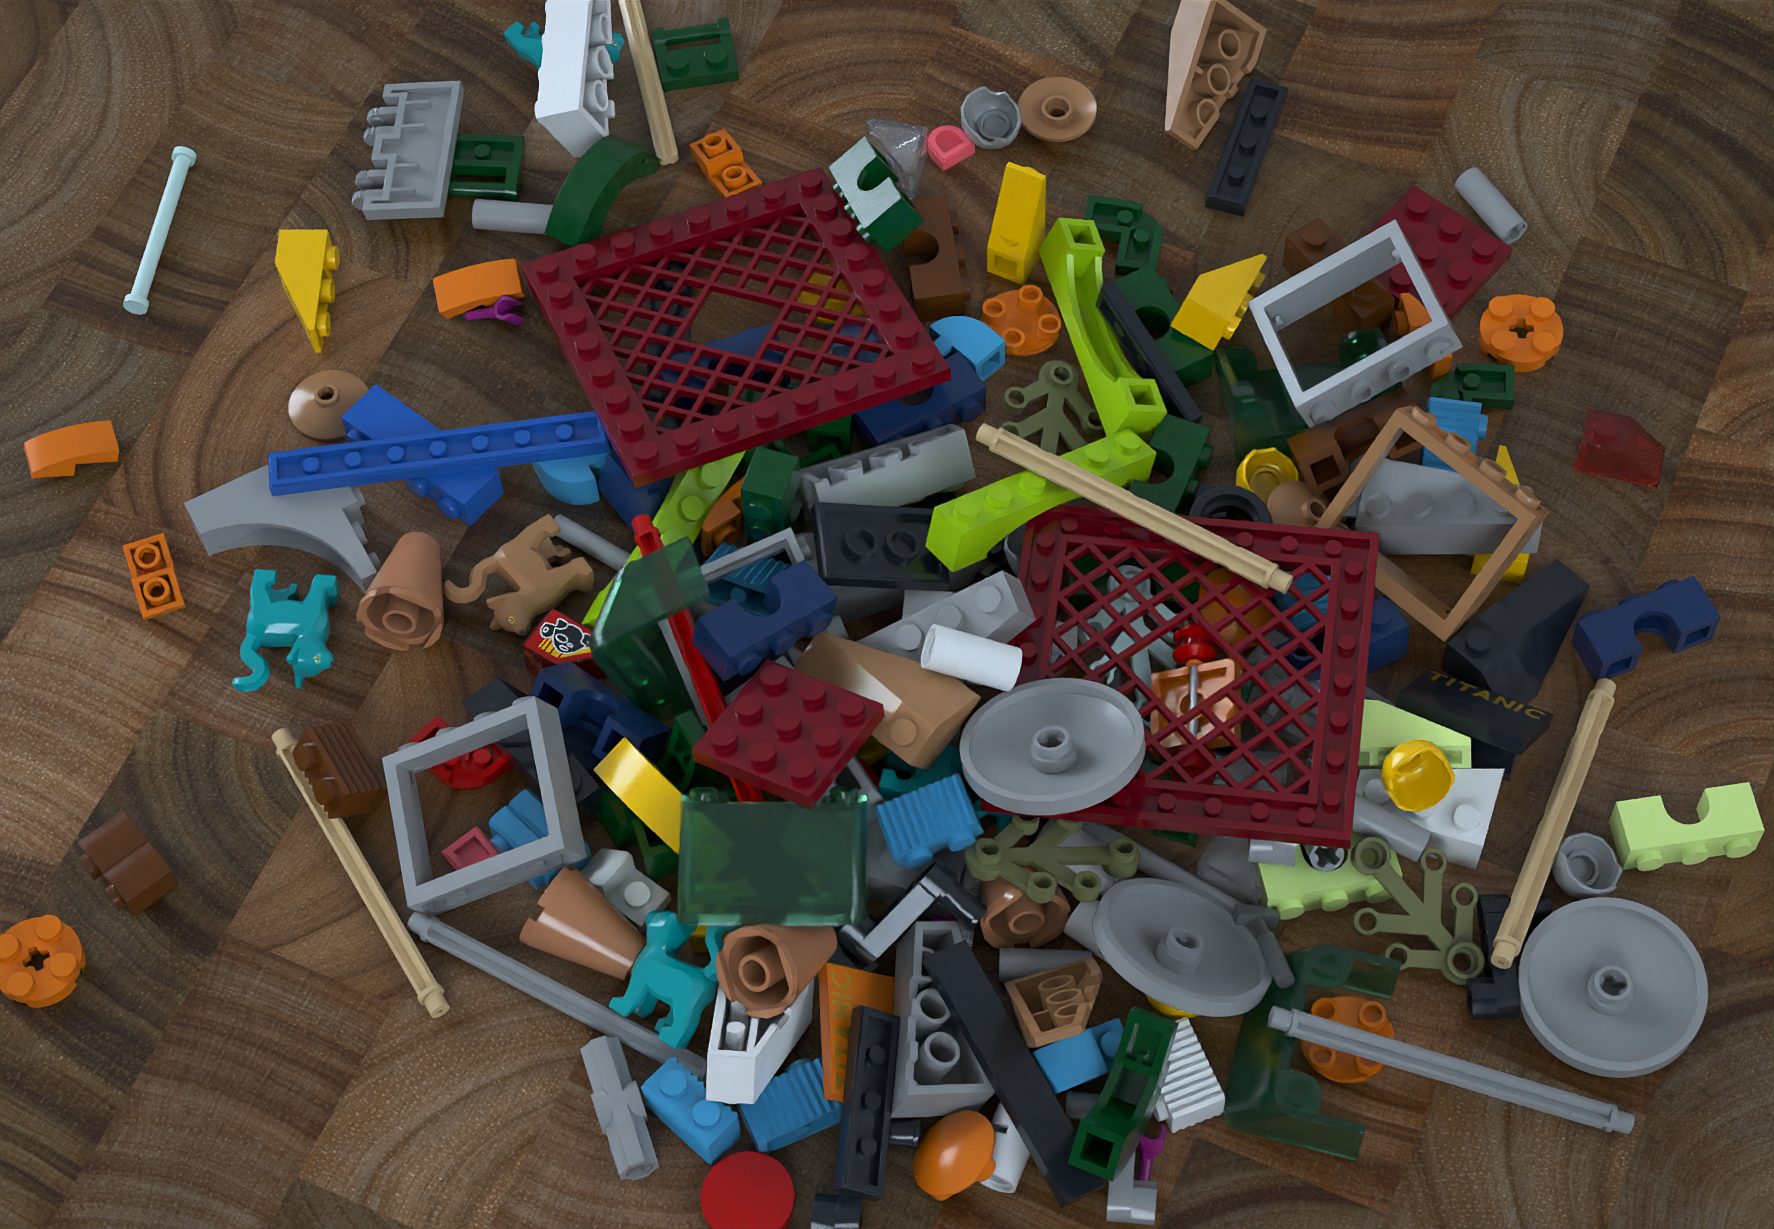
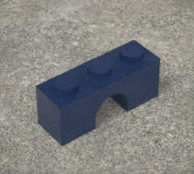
(745, 344)
(948, 403)
(1675, 612)
(739, 641)
(598, 709)

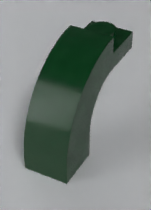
(593, 187)
(675, 764)
(1123, 1110)

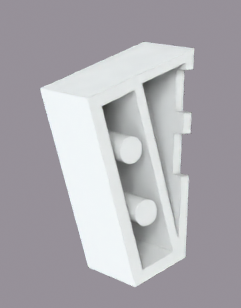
(1457, 821)
(749, 1049)

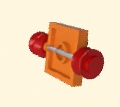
(1187, 687)

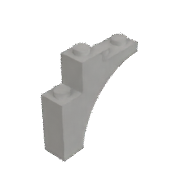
(311, 521)

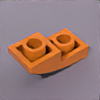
(724, 164)
(477, 286)
(1410, 317)
(60, 450)
(723, 520)
(154, 576)

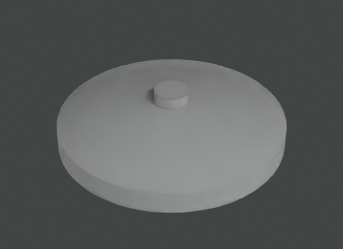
(1052, 746)
(1181, 947)
(1612, 987)

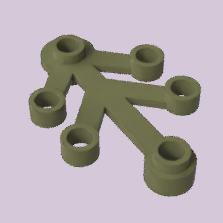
(1052, 419)
(995, 858)
(1422, 916)

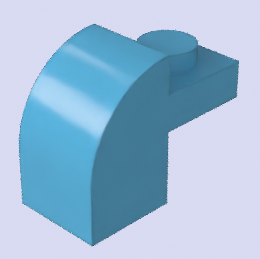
(974, 340)
(573, 478)
(1080, 1057)

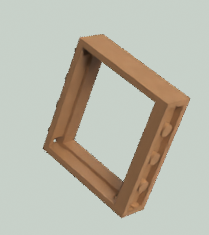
(1485, 475)

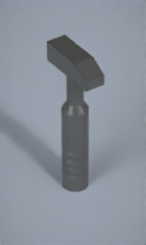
(1262, 918)

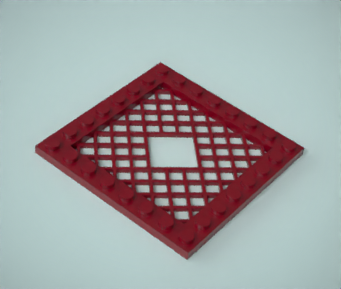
(650, 452)
(1190, 806)

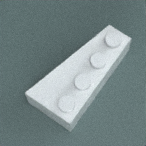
(575, 73)

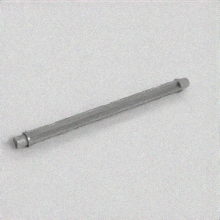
(552, 993)
(1450, 1070)

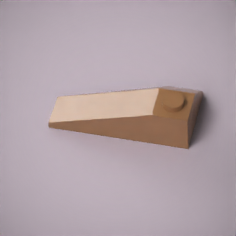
(1207, 59)
(919, 704)
(1054, 1002)

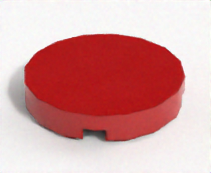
(748, 1193)

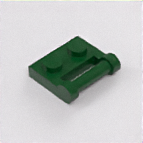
(696, 64)
(488, 157)

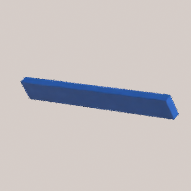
(436, 453)

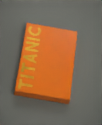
(839, 993)

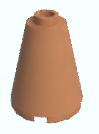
(406, 596)
(1015, 917)
(583, 927)
(772, 964)

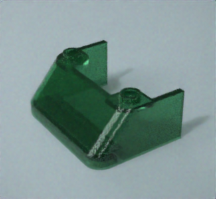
(627, 631)
(1284, 1103)

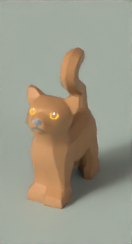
(527, 570)

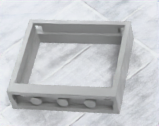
(1329, 281)
(782, 541)
(558, 849)

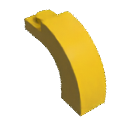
(643, 790)

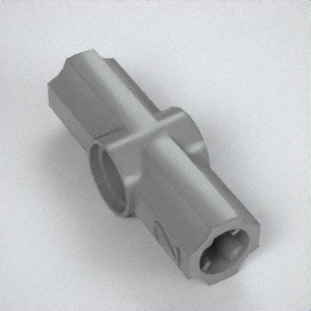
(619, 1108)

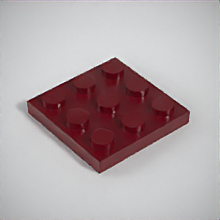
(1449, 247)
(788, 733)

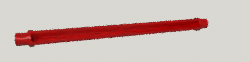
(700, 671)

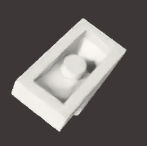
(625, 886)

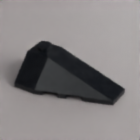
(1519, 635)
(518, 748)

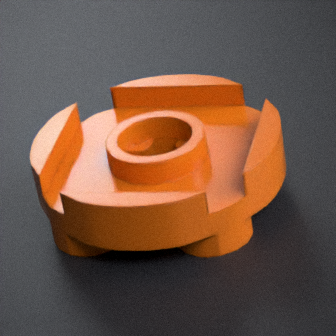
(1525, 312)
(60, 970)

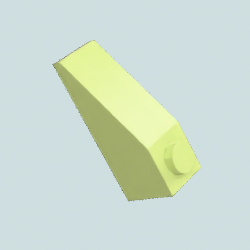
(1389, 726)

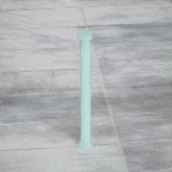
(137, 300)

